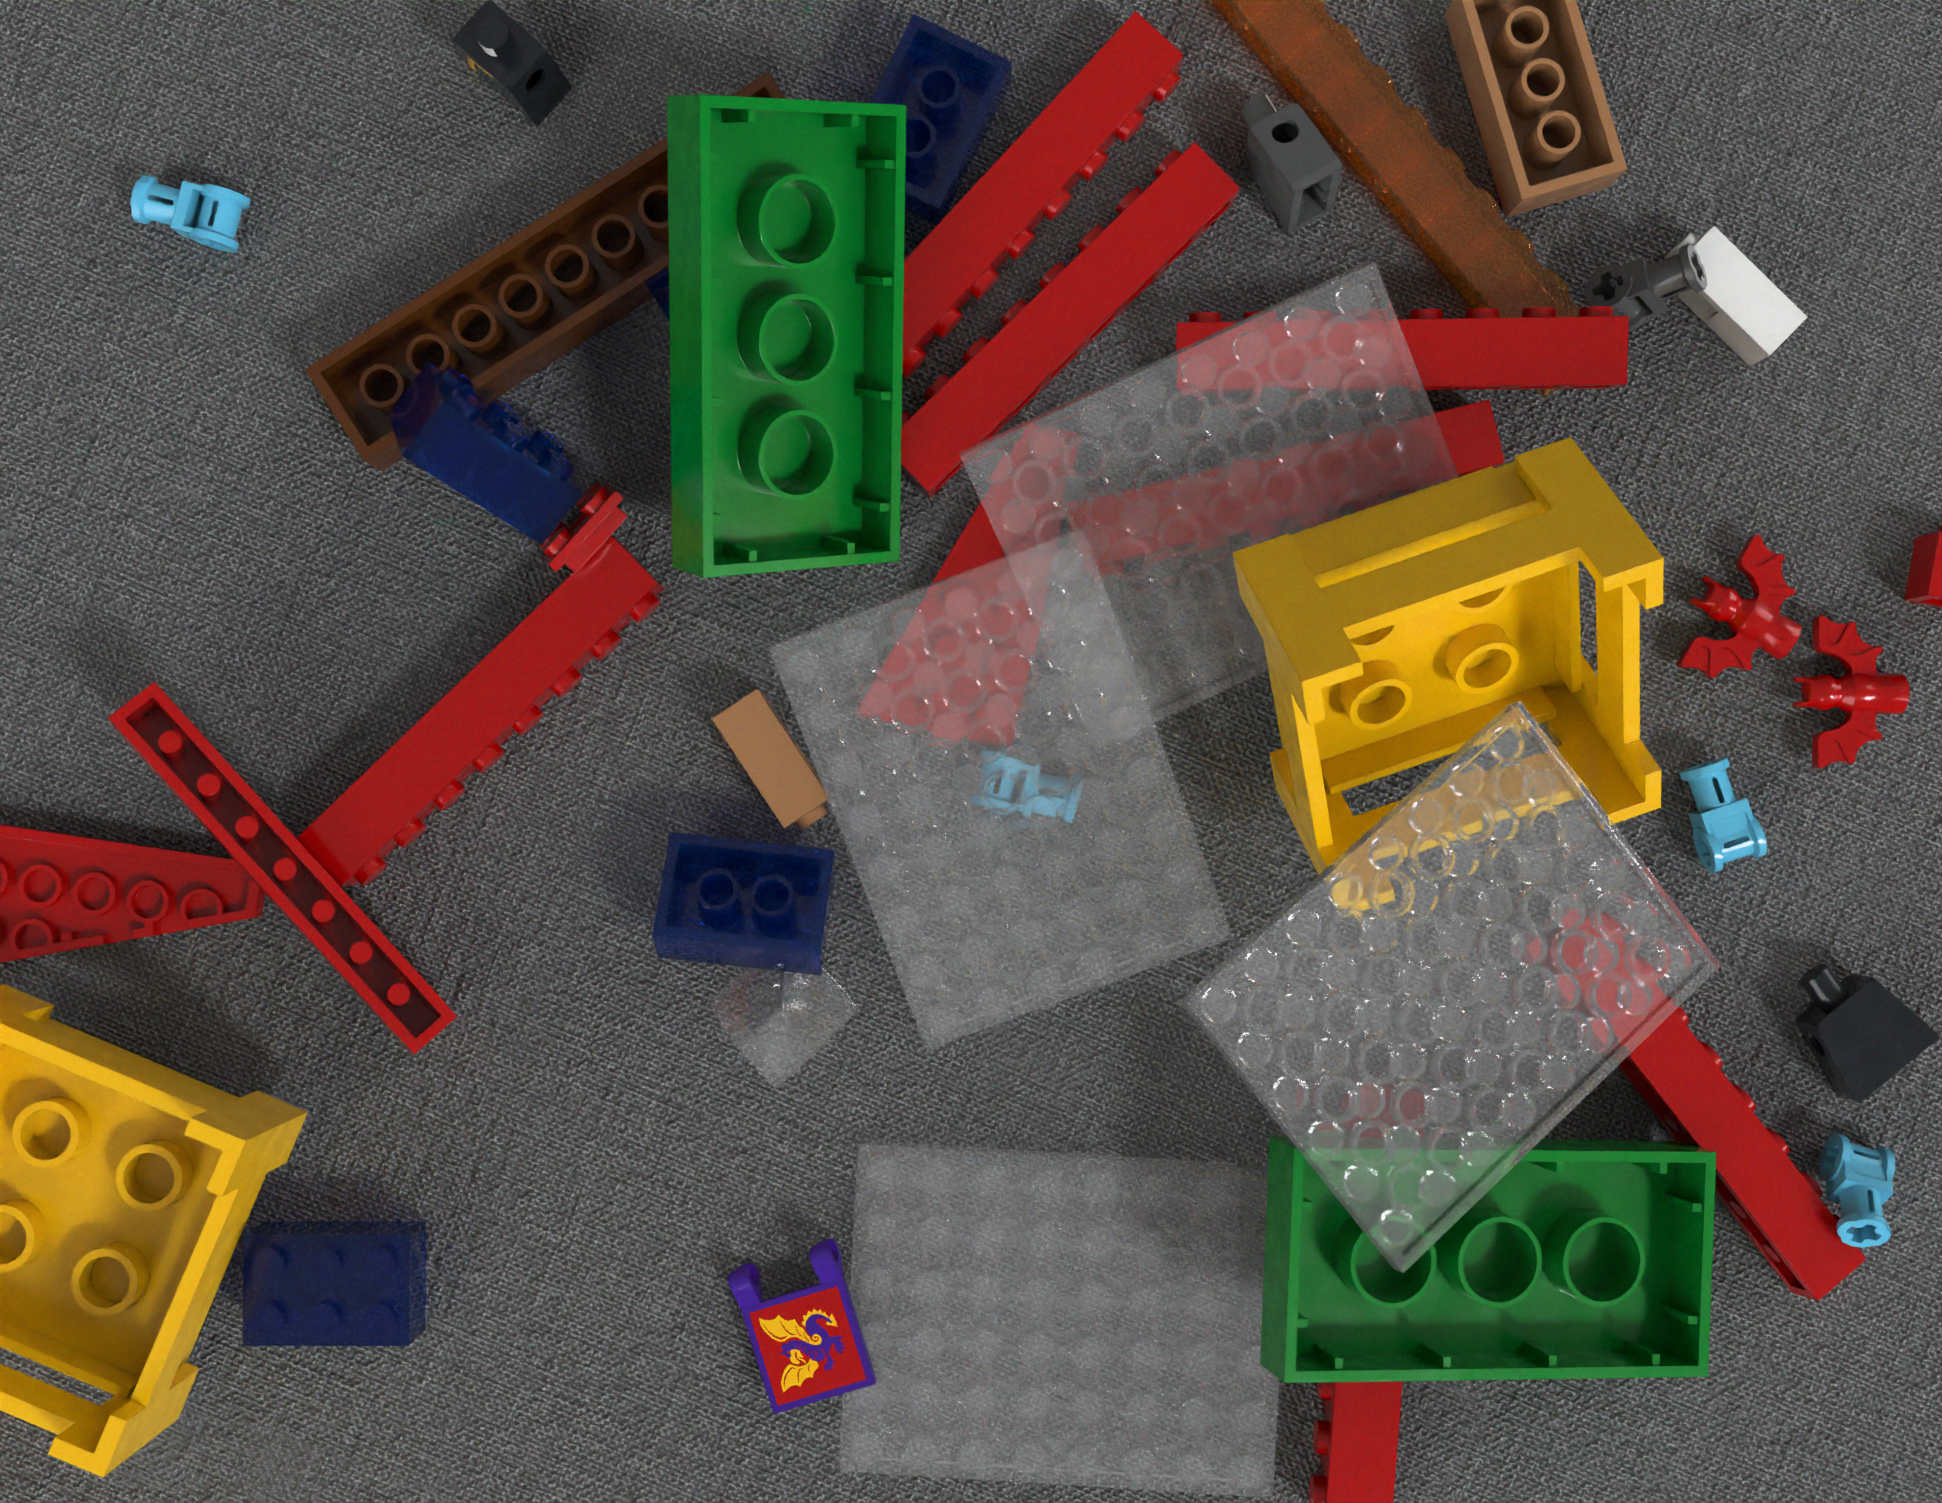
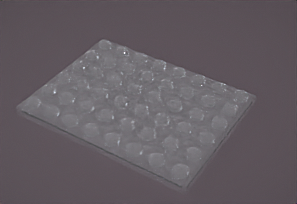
(1214, 453)
(1002, 789)
(1452, 985)
(1061, 1320)

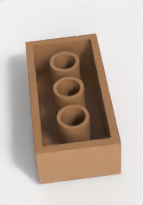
(1535, 100)

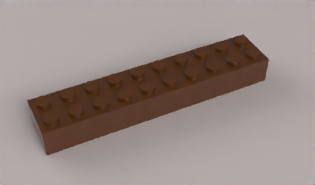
(514, 303)

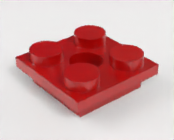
(587, 531)

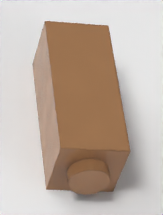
(773, 760)

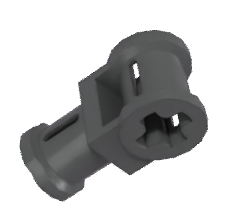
(1646, 286)

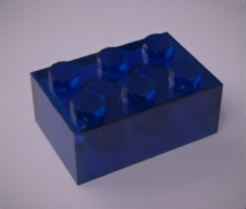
(950, 104)
(484, 451)
(745, 903)
(334, 1283)

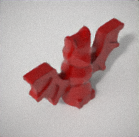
(1751, 621)
(1858, 693)

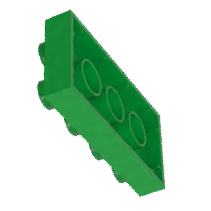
(785, 332)
(1562, 1271)

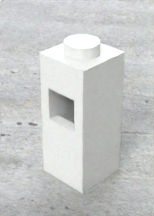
(1739, 299)

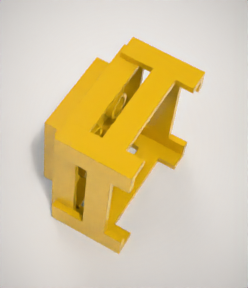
(1438, 612)
(115, 1225)

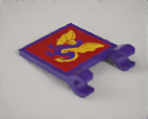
(807, 1337)

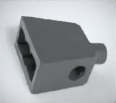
(1290, 162)

